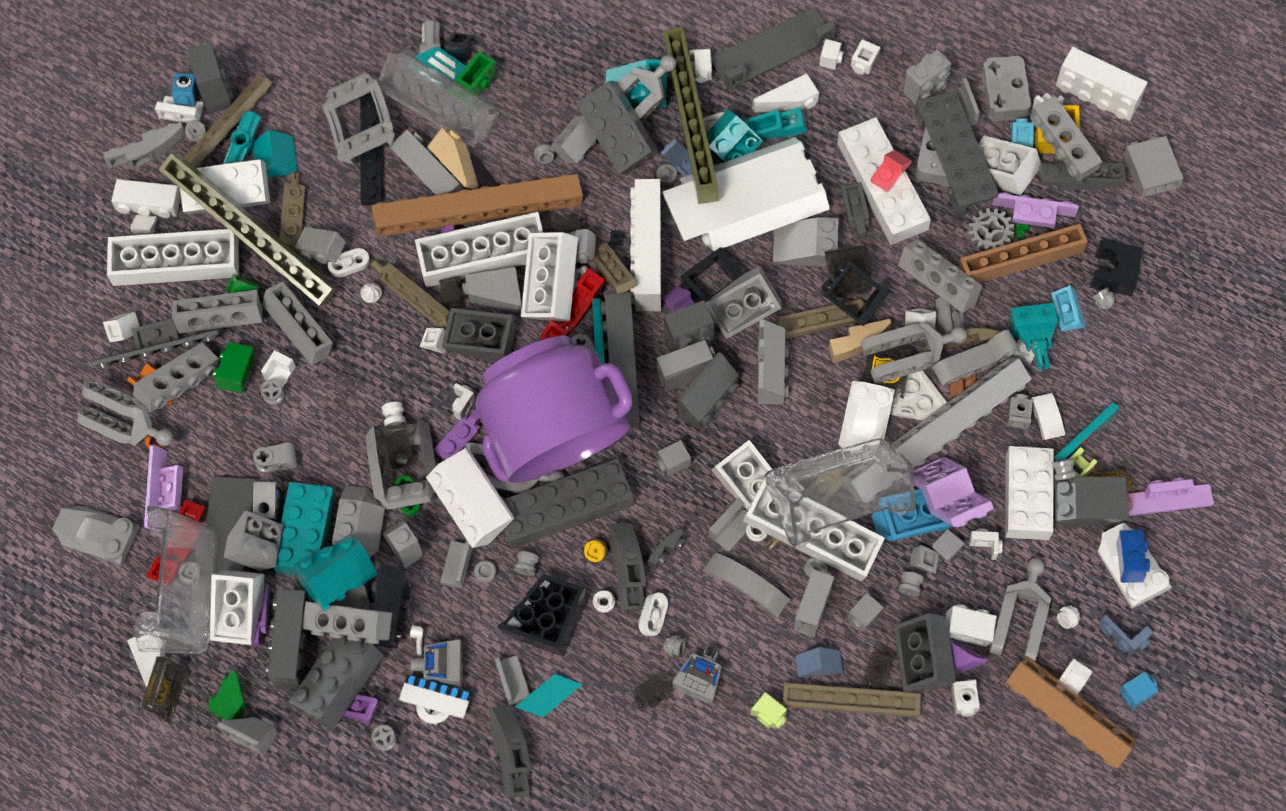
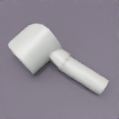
(418, 632)

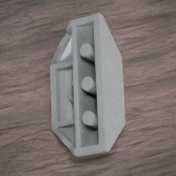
(360, 517)

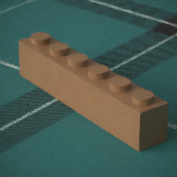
(1024, 254)
(1071, 712)

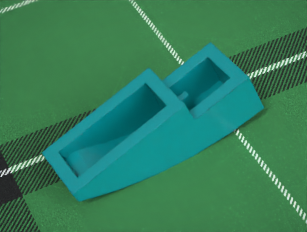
(778, 124)

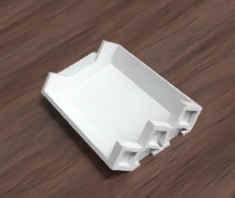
(754, 196)

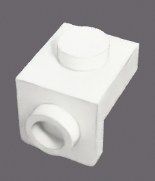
(983, 538)

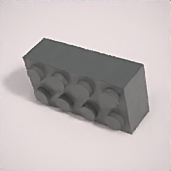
(617, 127)
(289, 640)
(335, 680)

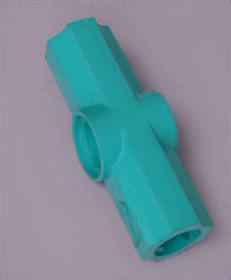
(246, 131)

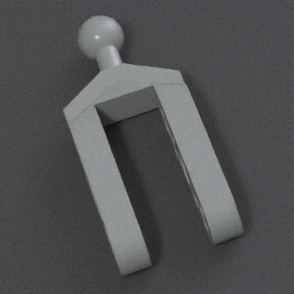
(651, 81)
(904, 336)
(124, 405)
(508, 488)
(1030, 591)

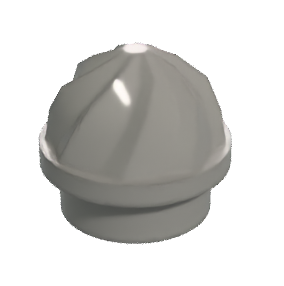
(544, 153)
(1104, 299)
(674, 646)

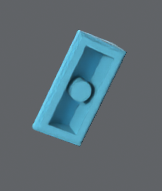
(1068, 308)

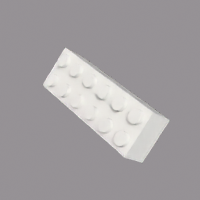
(900, 209)
(646, 244)
(476, 248)
(172, 257)
(841, 546)

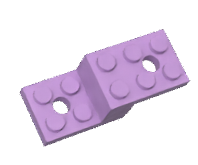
(950, 492)

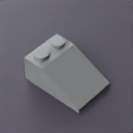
(805, 241)
(744, 302)

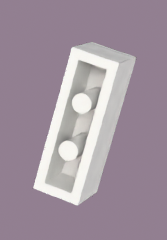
(146, 198)

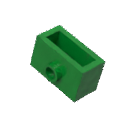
(477, 73)
(234, 367)

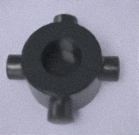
(616, 238)

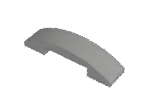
(747, 583)

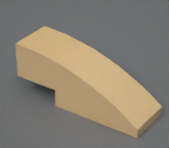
(849, 346)

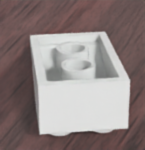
(1009, 163)
(742, 472)
(235, 606)

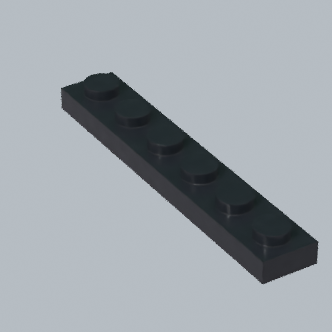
(370, 160)

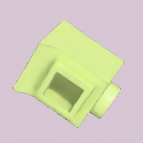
(1080, 462)
(769, 712)

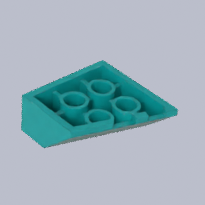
(335, 571)

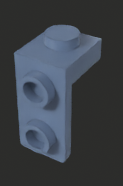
(678, 157)
(1123, 642)

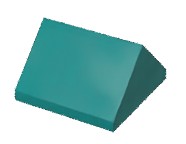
(277, 152)

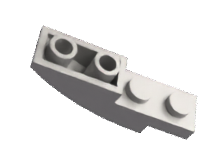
(154, 145)

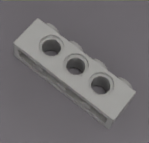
(1053, 111)
(940, 275)
(217, 311)
(175, 377)
(348, 621)

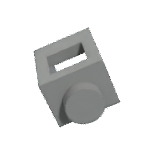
(1018, 418)

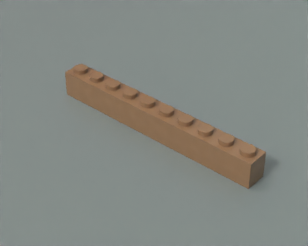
(476, 205)

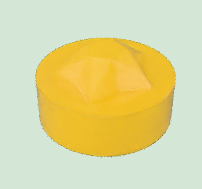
(595, 550)

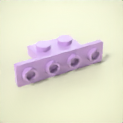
(1035, 211)
(163, 482)
(1171, 496)

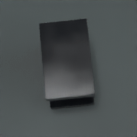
(1126, 263)

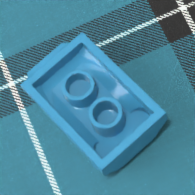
(912, 524)

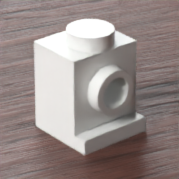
(865, 57)
(701, 64)
(963, 707)

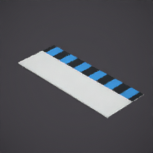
(435, 696)

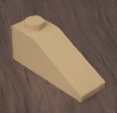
(455, 156)

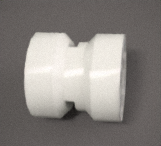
(393, 413)

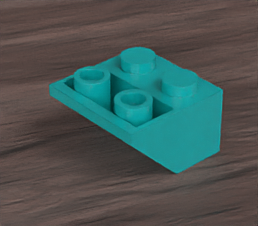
(732, 137)

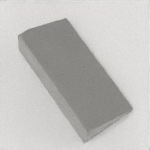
(948, 316)

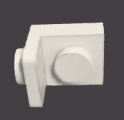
(463, 404)

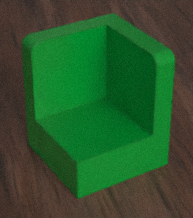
(241, 284)

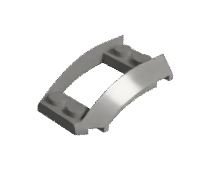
(368, 139)
(404, 494)

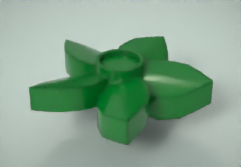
(1019, 229)

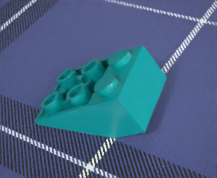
(640, 91)

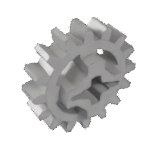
(991, 222)

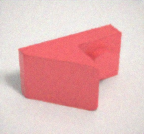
(891, 170)

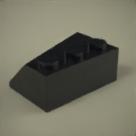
(390, 595)
(547, 615)

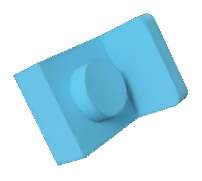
(1022, 132)

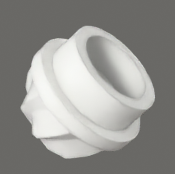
(371, 292)
(1068, 617)

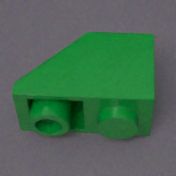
(230, 700)

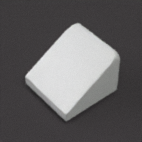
(143, 225)
(433, 339)

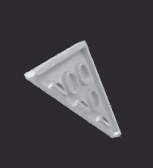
(920, 398)

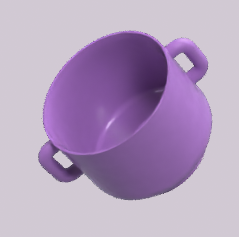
(550, 409)

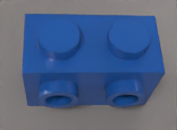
(1131, 556)

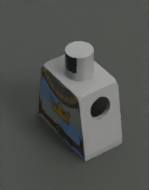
(267, 496)

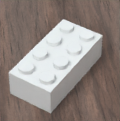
(1101, 84)
(242, 181)
(1029, 493)

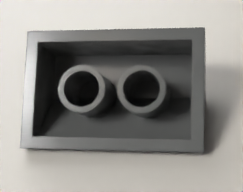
(708, 392)

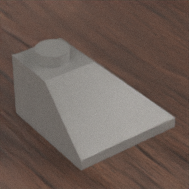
(250, 733)

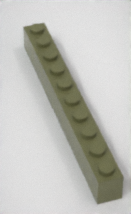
(691, 117)
(248, 229)

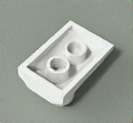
(866, 413)
(1155, 581)

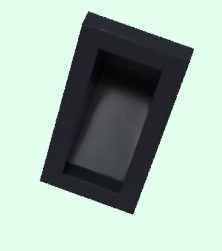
(459, 46)

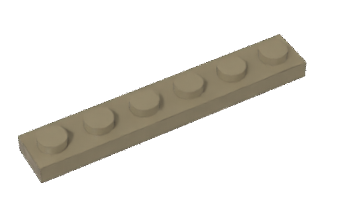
(228, 119)
(851, 700)

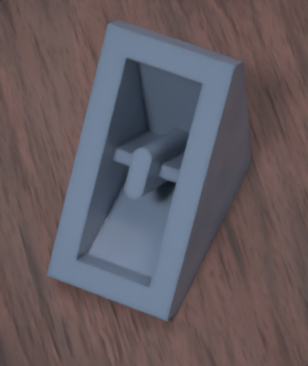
(819, 662)

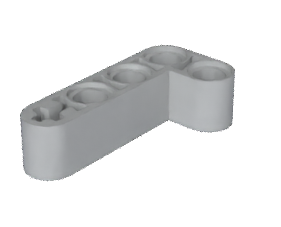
(976, 359)

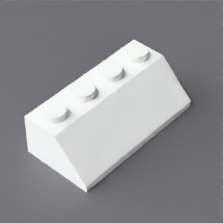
(549, 276)
(470, 498)

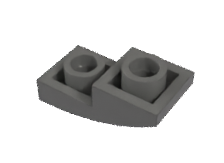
(670, 545)

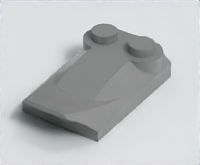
(95, 533)

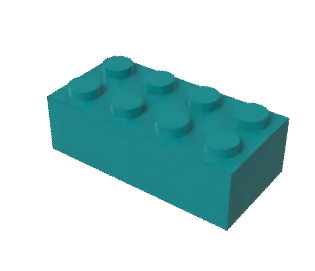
(304, 523)

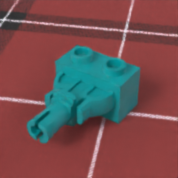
(1035, 329)

